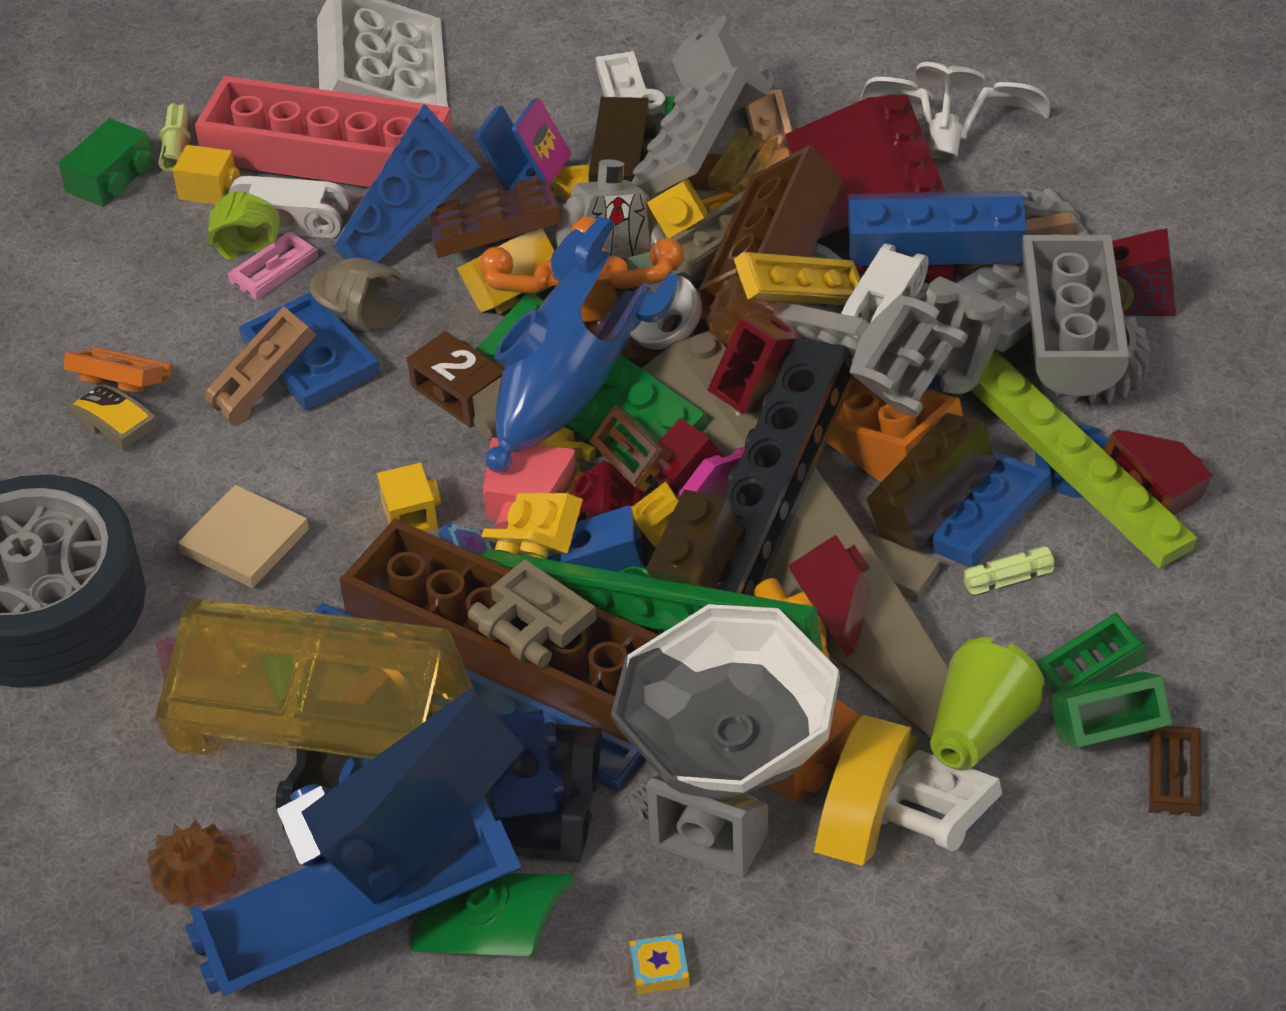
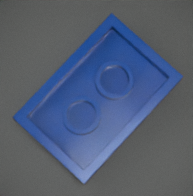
(328, 363)

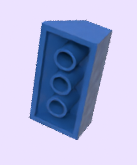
(941, 225)

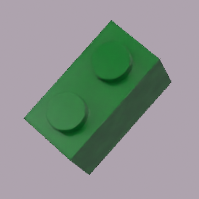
(106, 162)
(1110, 709)

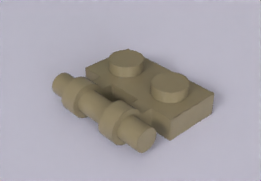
(540, 602)

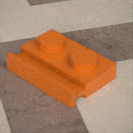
(128, 370)

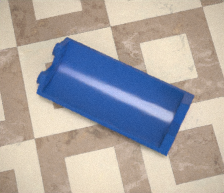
(323, 910)

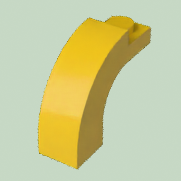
(862, 788)

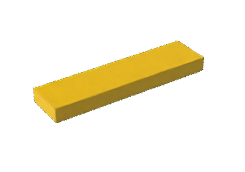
(796, 278)

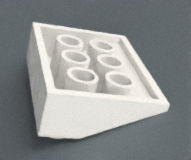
(381, 51)

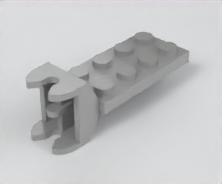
(716, 83)
(990, 310)
(891, 354)

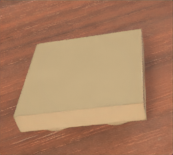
(243, 536)

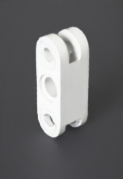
(300, 203)
(884, 281)

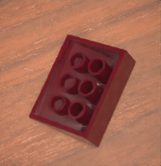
(874, 150)

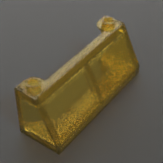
(303, 679)

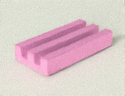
(276, 269)

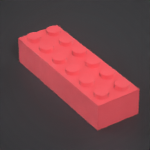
(306, 129)

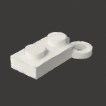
(622, 78)

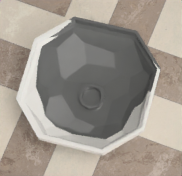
(727, 700)

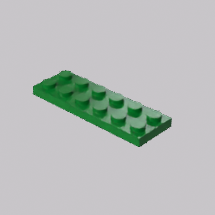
(626, 386)

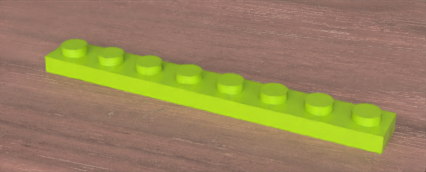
(1083, 463)

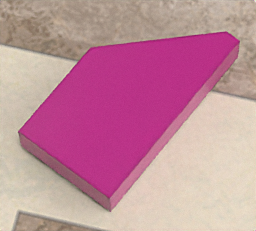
(713, 474)

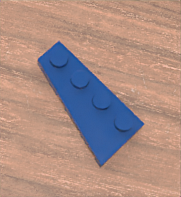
(407, 189)

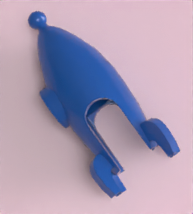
(551, 356)

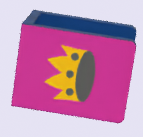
(523, 146)

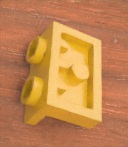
(537, 525)

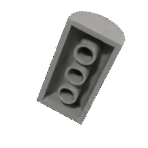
(1075, 312)

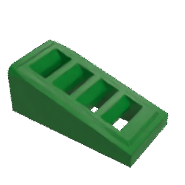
(1112, 629)

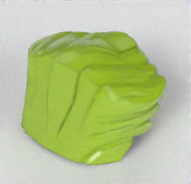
(242, 224)

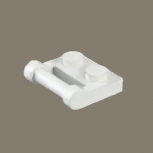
(957, 793)

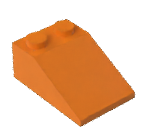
(878, 435)

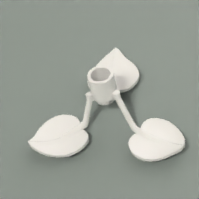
(945, 130)

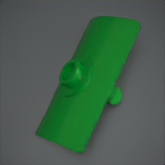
(492, 919)

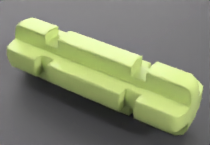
(1008, 570)

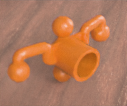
(665, 257)

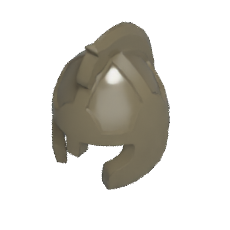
(352, 292)

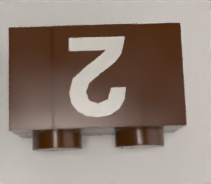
(451, 374)

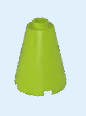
(984, 701)

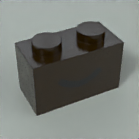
(696, 541)

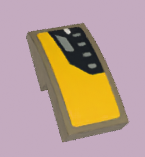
(113, 414)

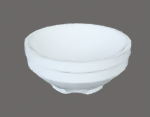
(686, 303)

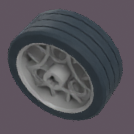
(64, 578)

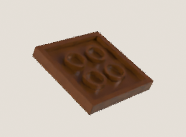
(493, 216)

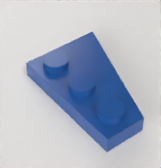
(991, 510)

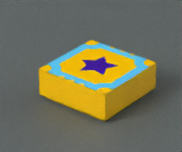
(659, 964)

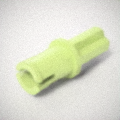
(174, 136)

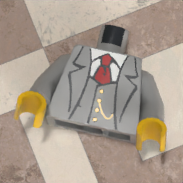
(618, 200)

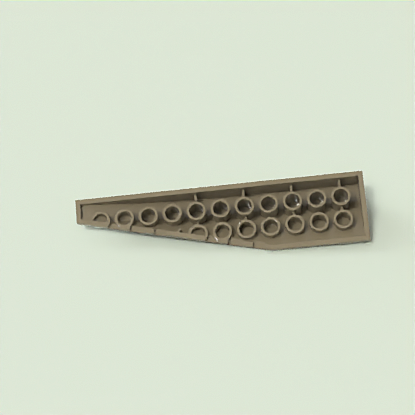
(892, 647)

